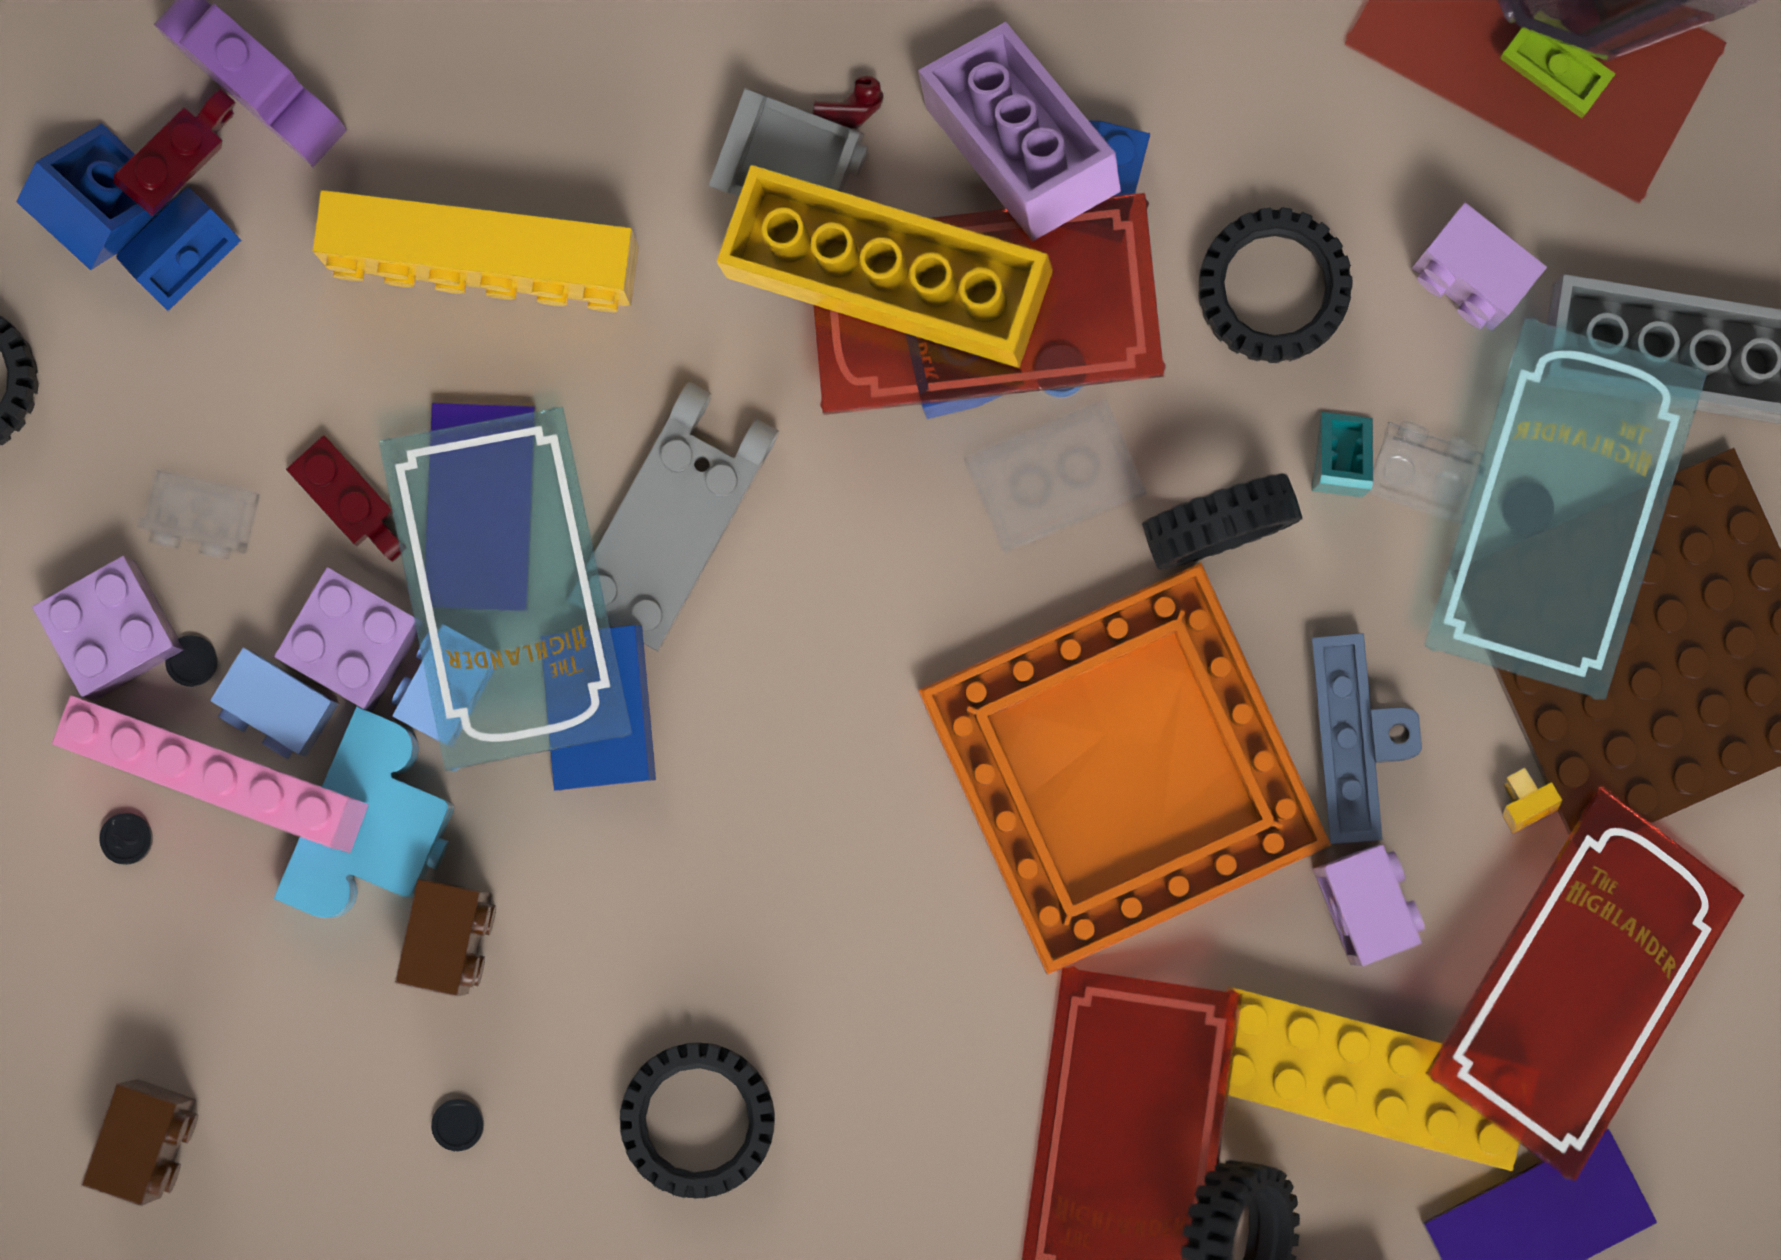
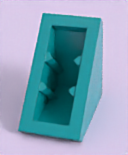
(1344, 455)

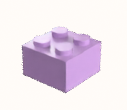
(1478, 269)
(108, 628)
(348, 640)
(1369, 904)

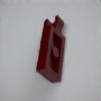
(175, 154)
(345, 496)

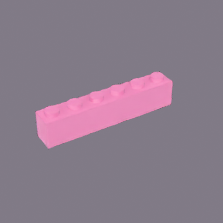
(210, 774)

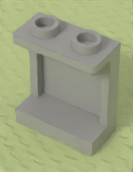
(787, 143)

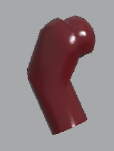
(856, 108)

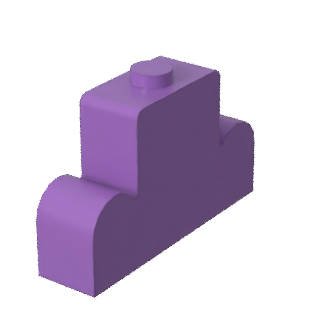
(251, 76)

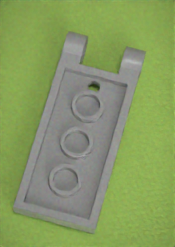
(674, 519)

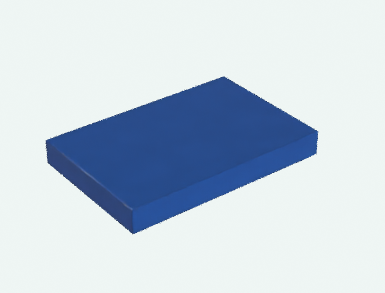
(617, 758)

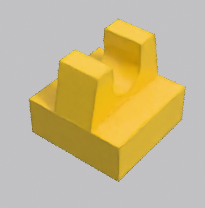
(1528, 801)

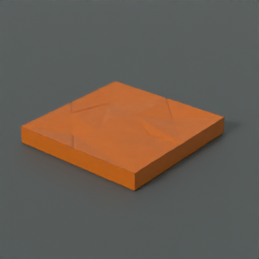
(1124, 768)

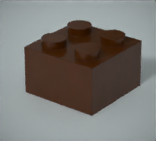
(445, 938)
(140, 1142)

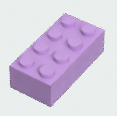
(1019, 131)

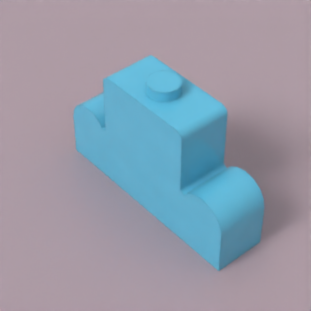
(398, 832)

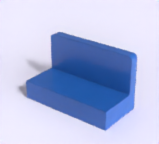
(178, 248)

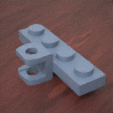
(1355, 738)

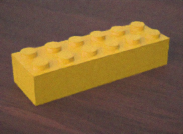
(476, 249)
(885, 266)
(1356, 1079)

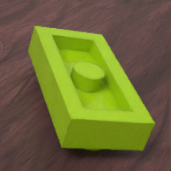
(1559, 70)

